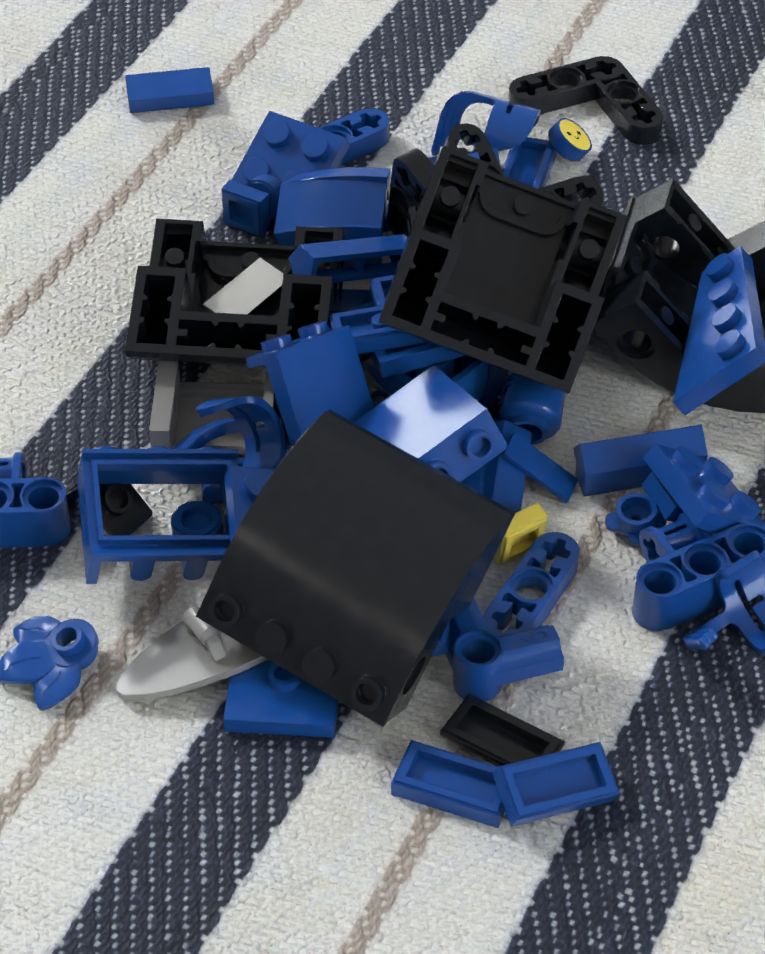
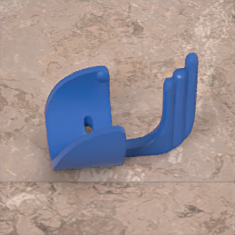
(505, 127)
(263, 443)
(750, 575)

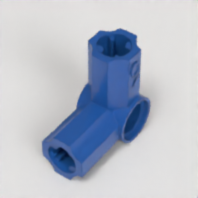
(488, 661)

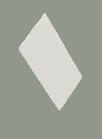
(247, 289)

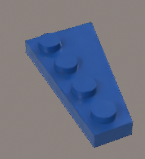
(723, 333)

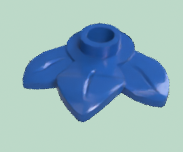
(47, 660)

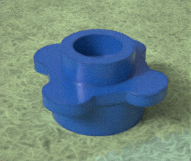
(631, 508)

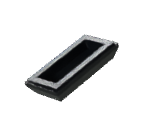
(497, 734)

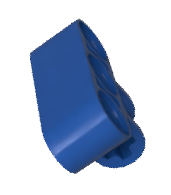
(31, 509)
(682, 570)

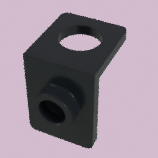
(120, 506)

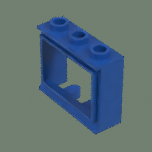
(149, 466)

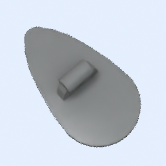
(184, 660)

